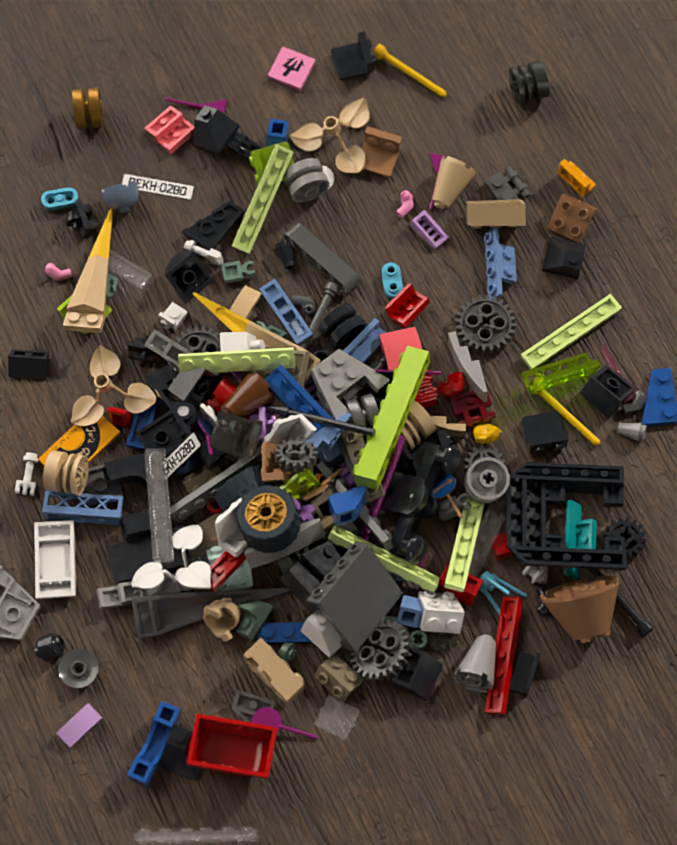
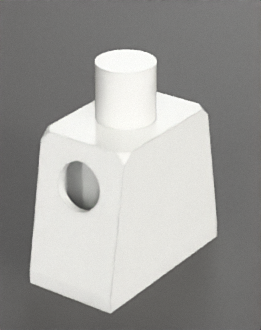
(239, 341)

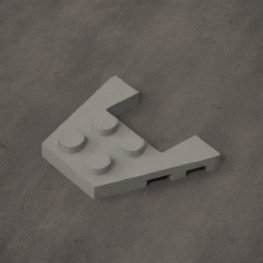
(339, 374)
(16, 609)

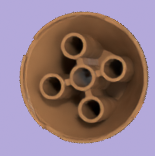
(584, 606)

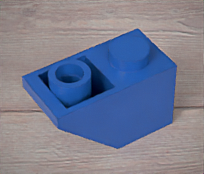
(277, 132)
(347, 505)

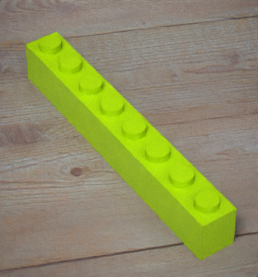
(391, 418)

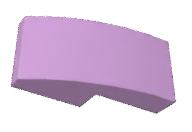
(79, 725)

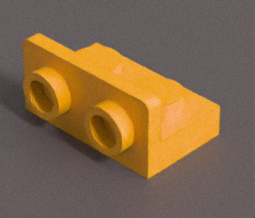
(575, 177)

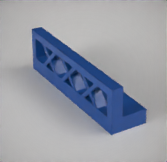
(292, 394)

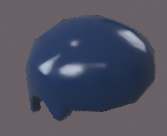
(188, 465)

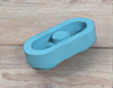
(59, 197)
(391, 279)

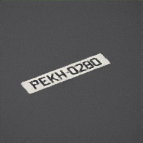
(159, 186)
(187, 448)

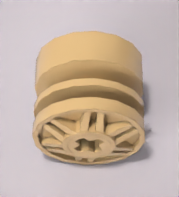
(417, 424)
(65, 473)

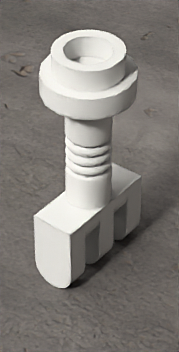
(213, 255)
(30, 459)

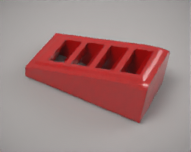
(119, 417)

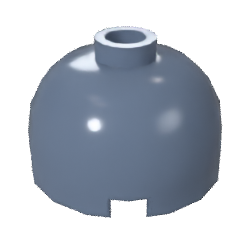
(121, 196)

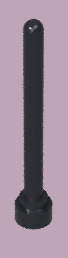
(643, 626)

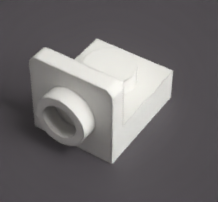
(172, 317)

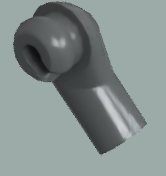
(305, 302)
(637, 404)

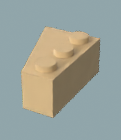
(496, 213)
(274, 671)

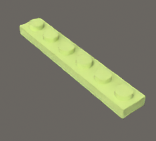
(262, 198)
(571, 332)
(238, 360)
(464, 546)
(390, 561)

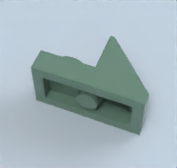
(256, 613)

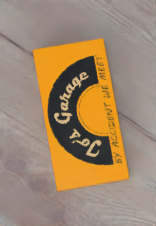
(85, 440)

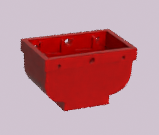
(232, 746)

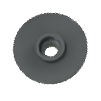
(73, 660)

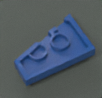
(660, 399)

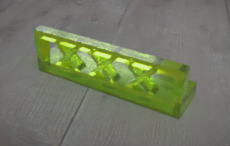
(559, 376)

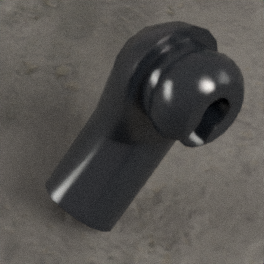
(541, 609)

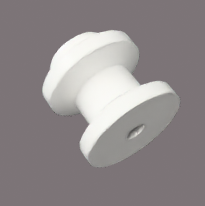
(536, 573)

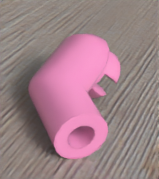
(407, 204)
(57, 274)

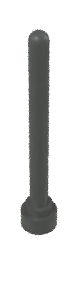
(330, 291)

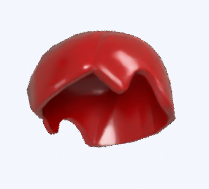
(454, 386)

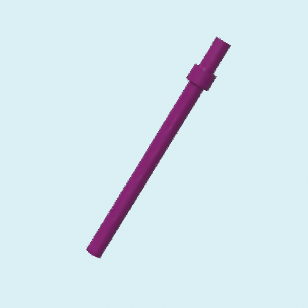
(385, 482)

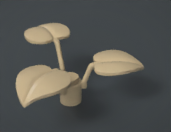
(354, 115)
(104, 364)

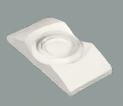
(55, 559)

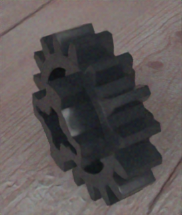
(632, 538)

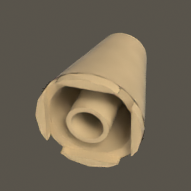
(450, 181)

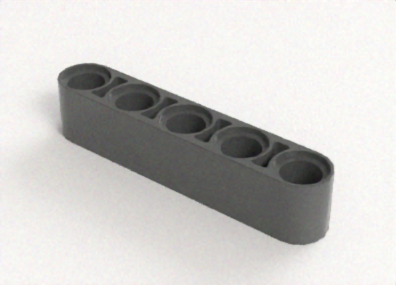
(322, 258)

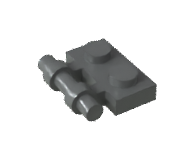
(500, 187)

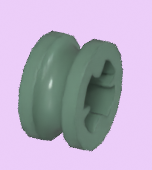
(424, 639)

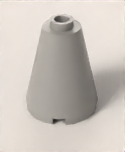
(478, 665)

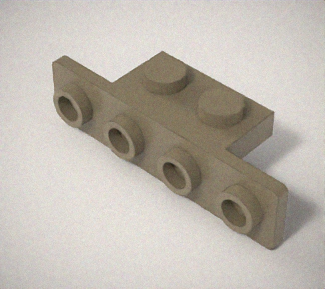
(354, 443)

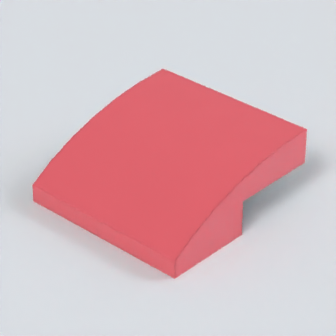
(170, 129)
(395, 343)

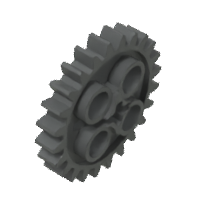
(473, 312)
(200, 337)
(375, 663)

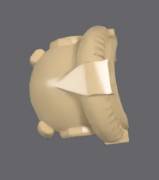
(222, 617)

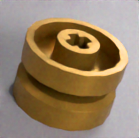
(87, 108)

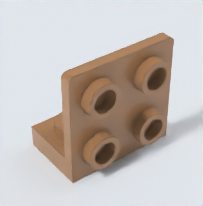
(381, 151)
(571, 217)
(270, 469)

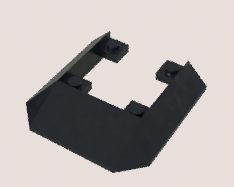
(546, 483)

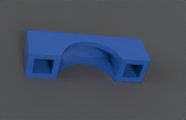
(150, 755)

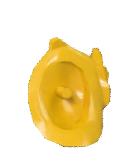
(486, 433)

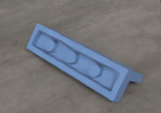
(366, 342)
(79, 514)

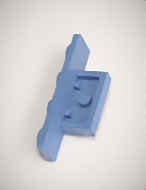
(500, 263)

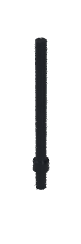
(286, 411)

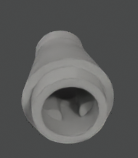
(635, 431)

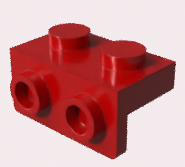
(406, 306)

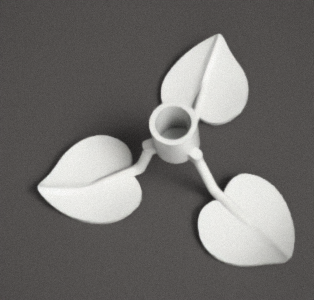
(194, 576)

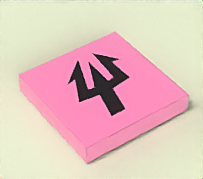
(291, 68)

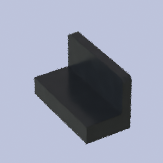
(28, 364)
(524, 673)

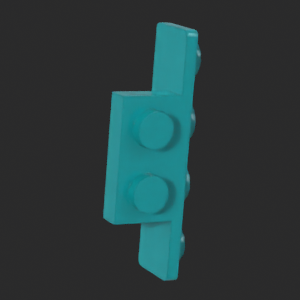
(578, 533)

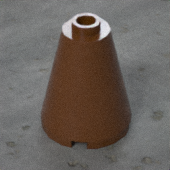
(249, 396)

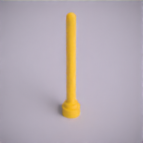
(381, 53)
(569, 417)

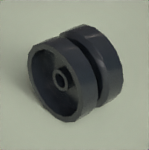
(342, 326)

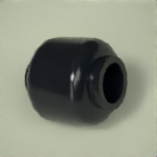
(49, 647)

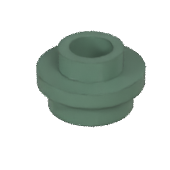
(287, 651)

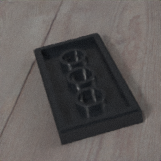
(132, 554)

